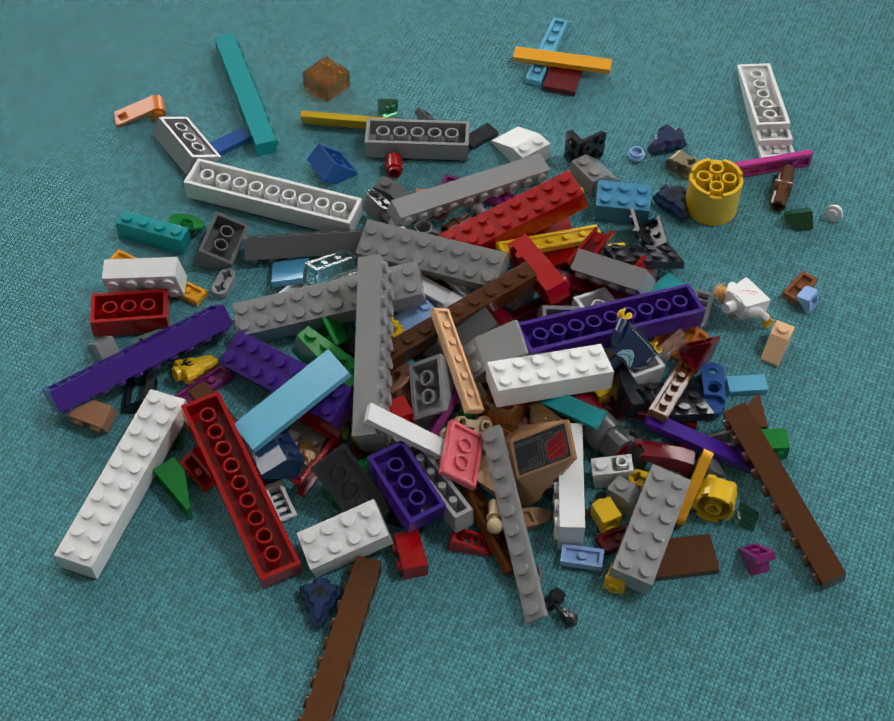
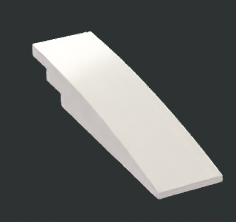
(765, 110)

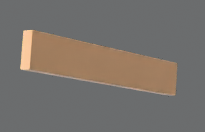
(456, 361)

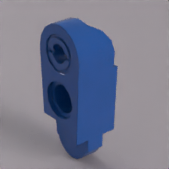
(713, 387)

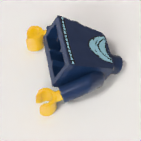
(630, 345)

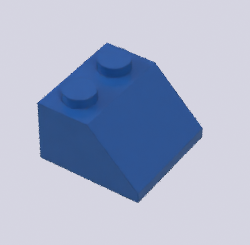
(331, 165)

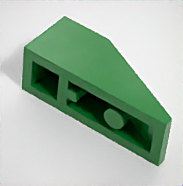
(173, 480)

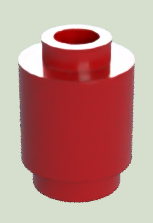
(393, 165)

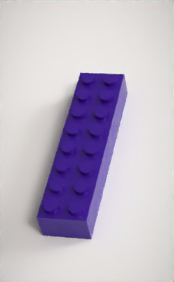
(273, 368)

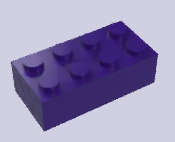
(405, 486)

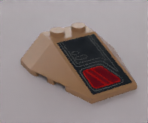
(538, 456)

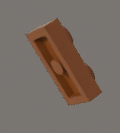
(802, 280)

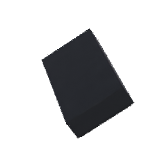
(482, 135)

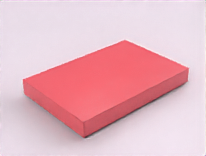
(461, 455)

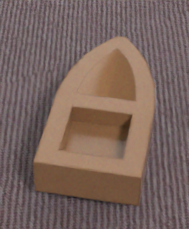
(535, 516)

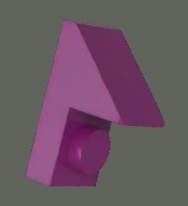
(756, 558)

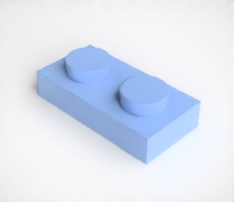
(582, 557)

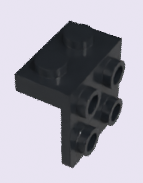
(577, 147)
(650, 232)

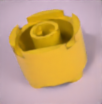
(715, 499)

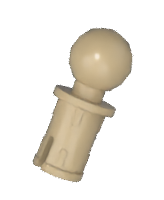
(493, 517)

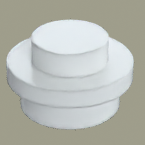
(834, 213)

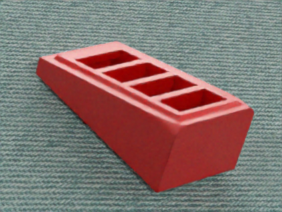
(461, 546)

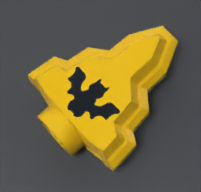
(193, 368)

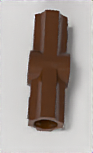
(782, 188)

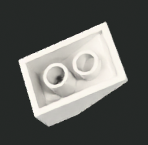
(521, 143)

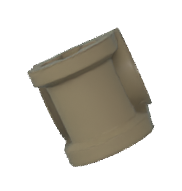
(681, 163)

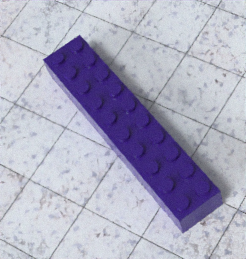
(652, 316)
(137, 358)

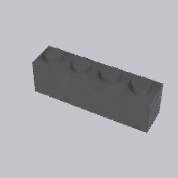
(468, 330)

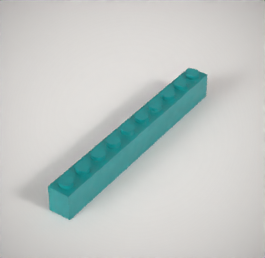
(246, 95)

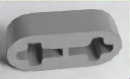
(227, 285)

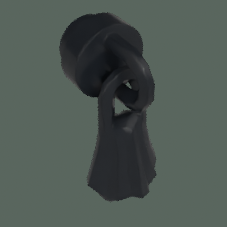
(568, 617)

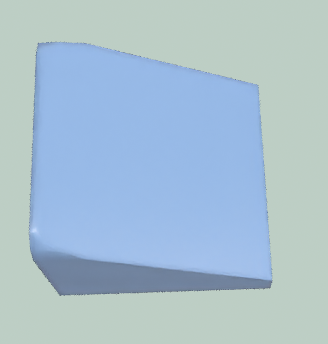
(808, 298)

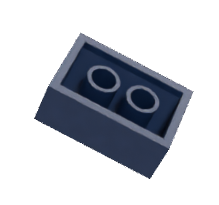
(277, 458)

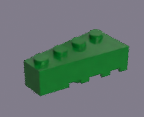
(311, 345)

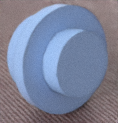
(636, 154)

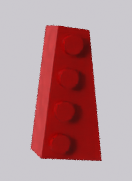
(550, 282)

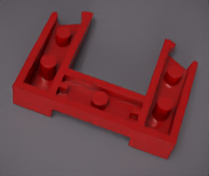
(595, 243)

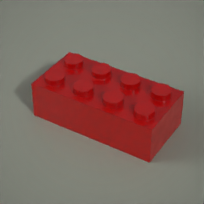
(129, 312)

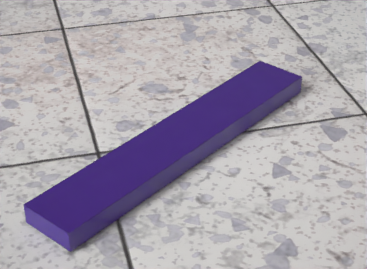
(698, 442)

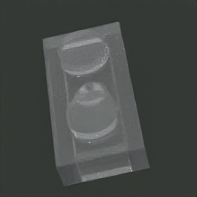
(676, 341)

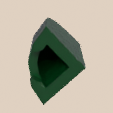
(799, 218)

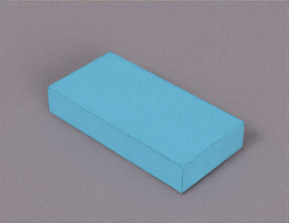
(746, 384)

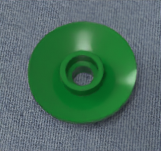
(186, 220)

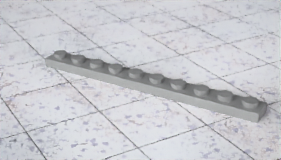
(514, 525)

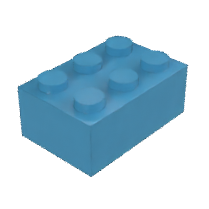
(617, 199)

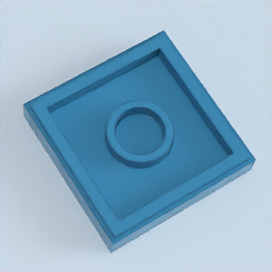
(288, 272)

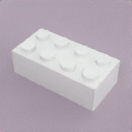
(145, 274)
(344, 537)

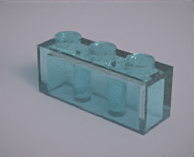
(328, 266)

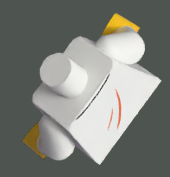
(747, 302)

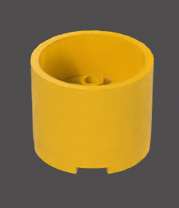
(714, 191)

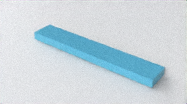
(550, 43)

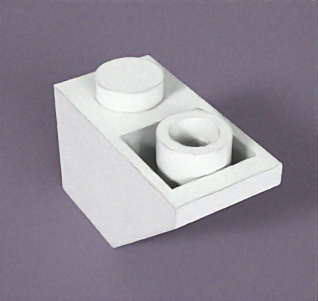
(608, 468)

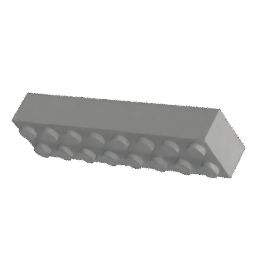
(435, 255)

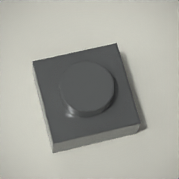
(423, 114)

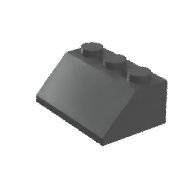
(221, 242)

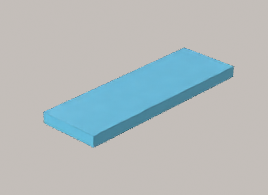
(292, 400)

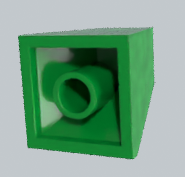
(334, 332)

